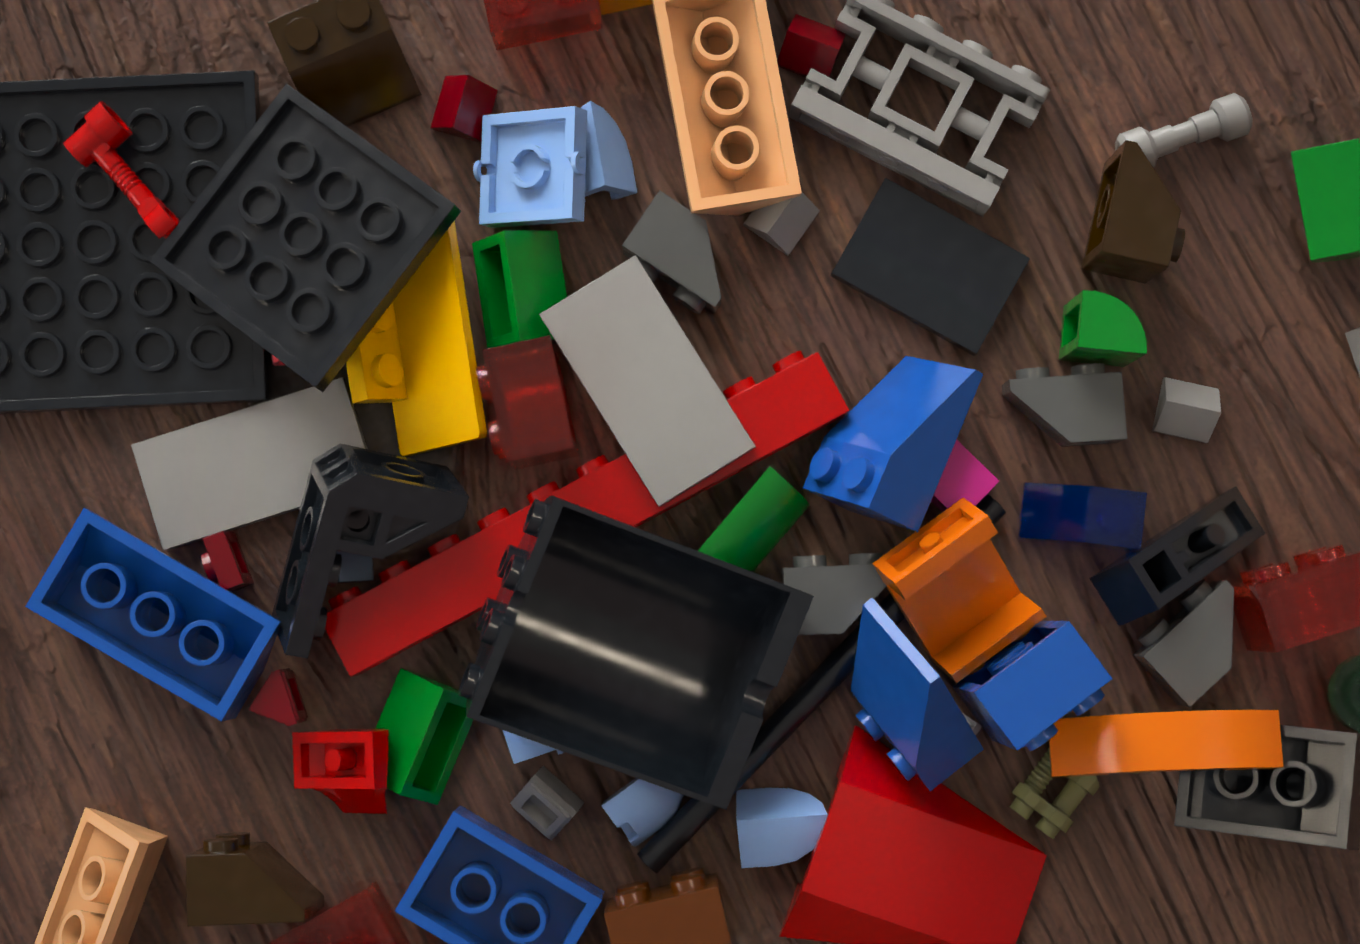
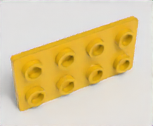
(424, 358)

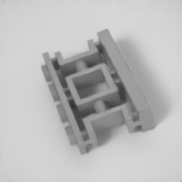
(899, 139)

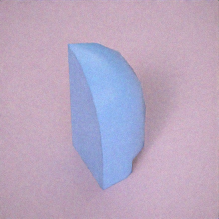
(607, 156)
(641, 809)
(777, 825)

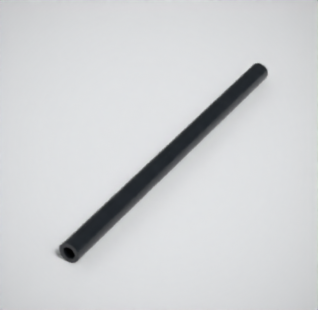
(778, 728)

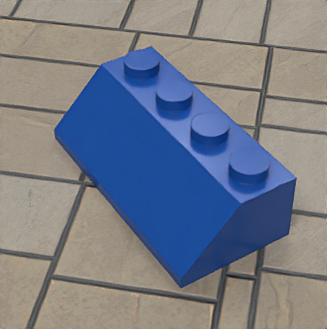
(156, 616)

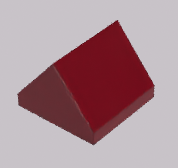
(810, 46)
(462, 106)
(280, 699)

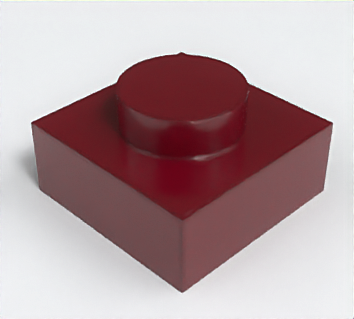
(225, 561)

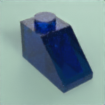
(1083, 515)

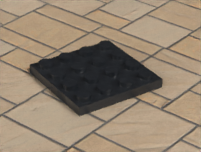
(305, 237)

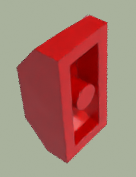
(344, 766)

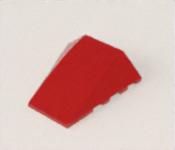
(909, 863)

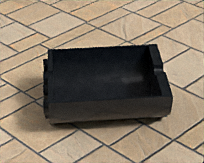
(631, 650)

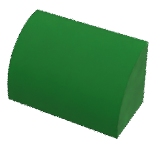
(1330, 199)
(517, 281)
(1101, 331)
(757, 522)
(424, 736)

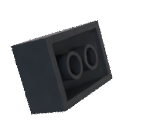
(1303, 802)

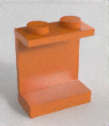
(957, 590)

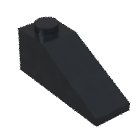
(1177, 557)

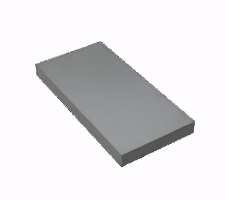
(647, 381)
(242, 462)

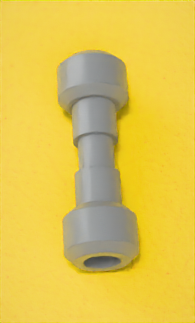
(1226, 118)

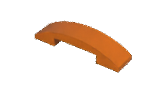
(1166, 742)

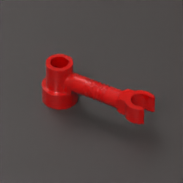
(98, 142)

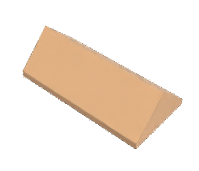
(727, 104)
(102, 882)

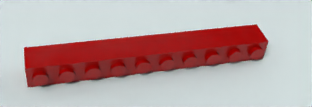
(463, 574)

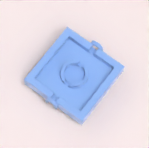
(532, 167)

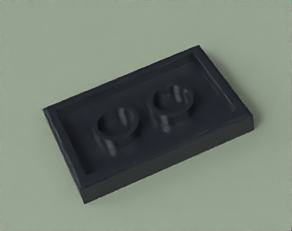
(930, 267)

